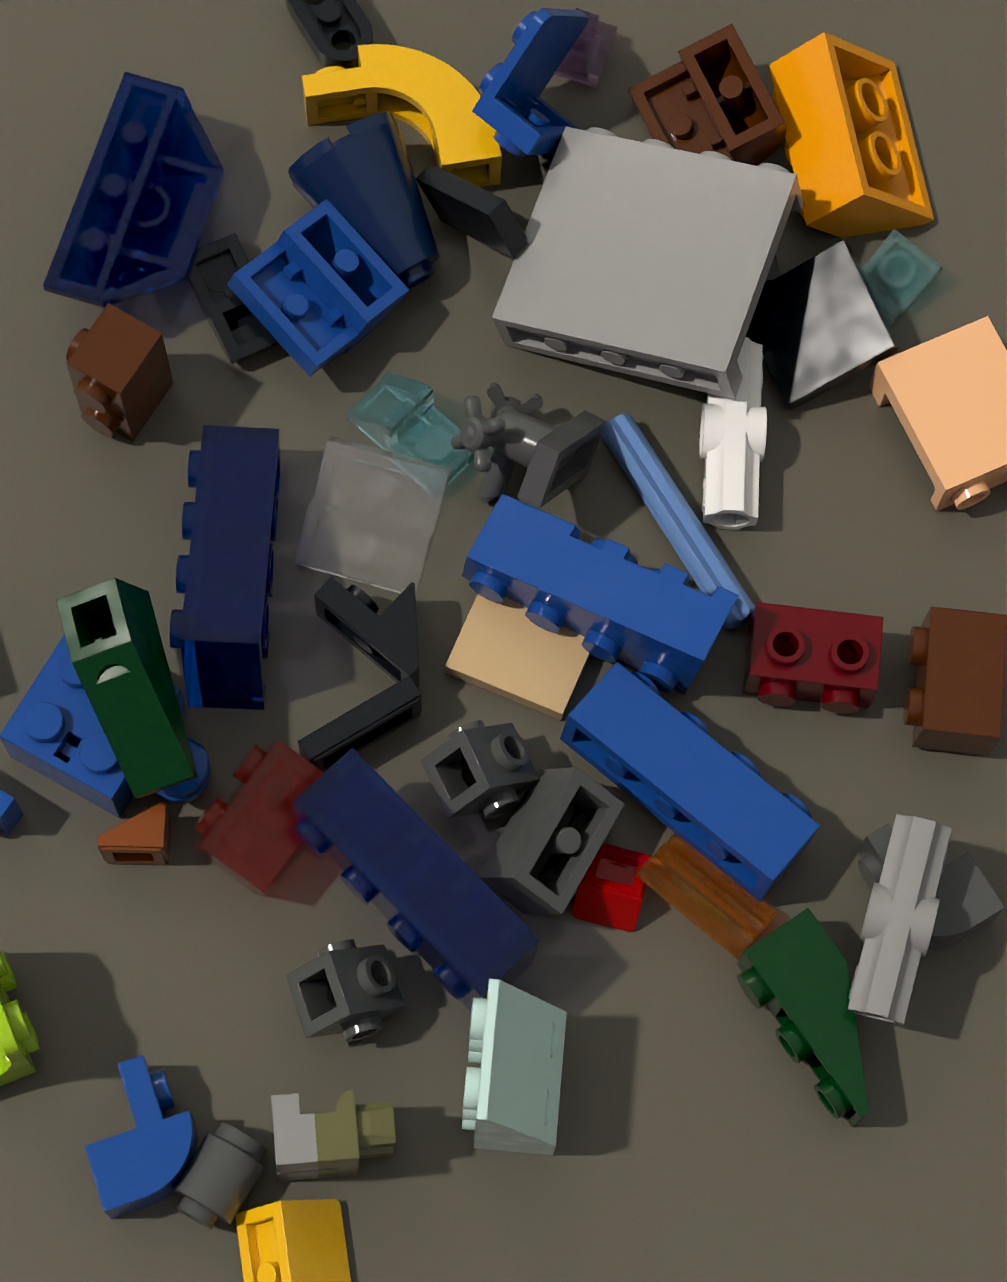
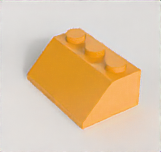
(849, 139)

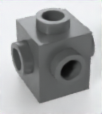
(480, 770)
(345, 991)

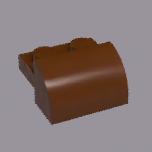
(712, 102)

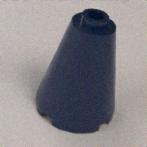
(375, 191)

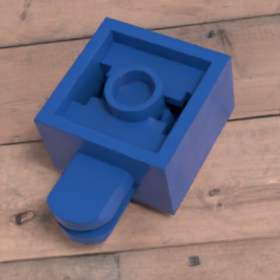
(61, 721)

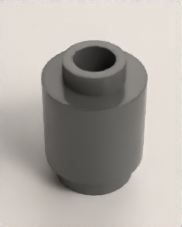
(220, 1176)

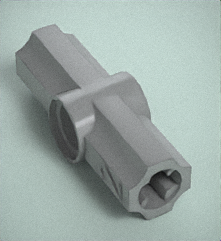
(899, 919)

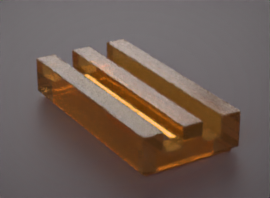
(706, 895)

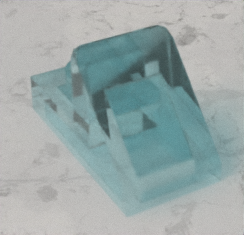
(403, 420)

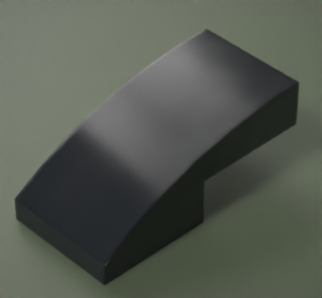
(231, 321)

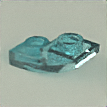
(899, 275)

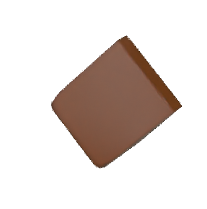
(139, 839)

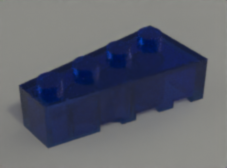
(228, 567)
(413, 880)

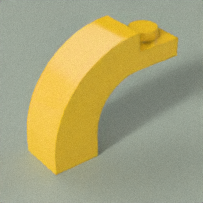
(414, 91)

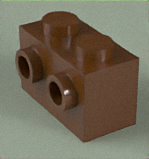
(118, 373)
(957, 680)

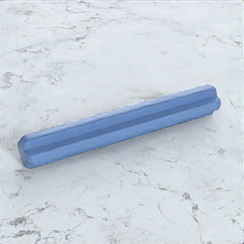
(674, 515)

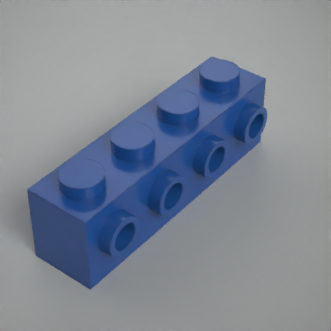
(689, 780)

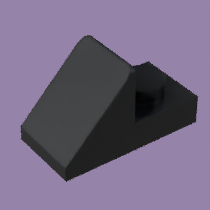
(384, 639)

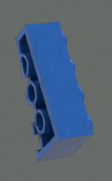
(598, 592)

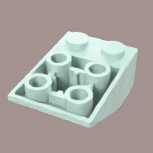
(517, 1089)

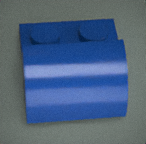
(318, 288)

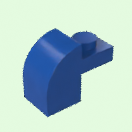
(146, 1161)

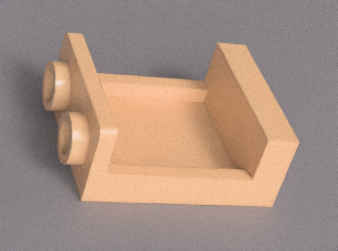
(952, 409)

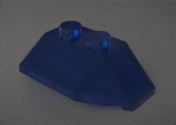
(139, 199)

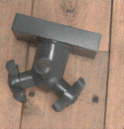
(550, 454)

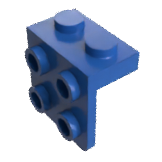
(513, 88)

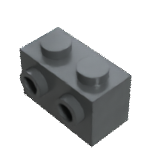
(551, 841)

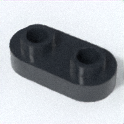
(330, 24)

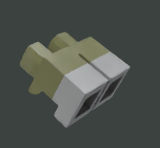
(329, 1141)

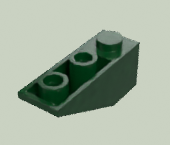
(128, 682)
(807, 992)

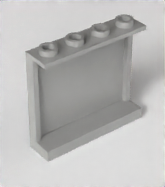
(646, 259)

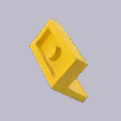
(293, 1242)

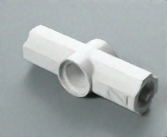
(734, 447)

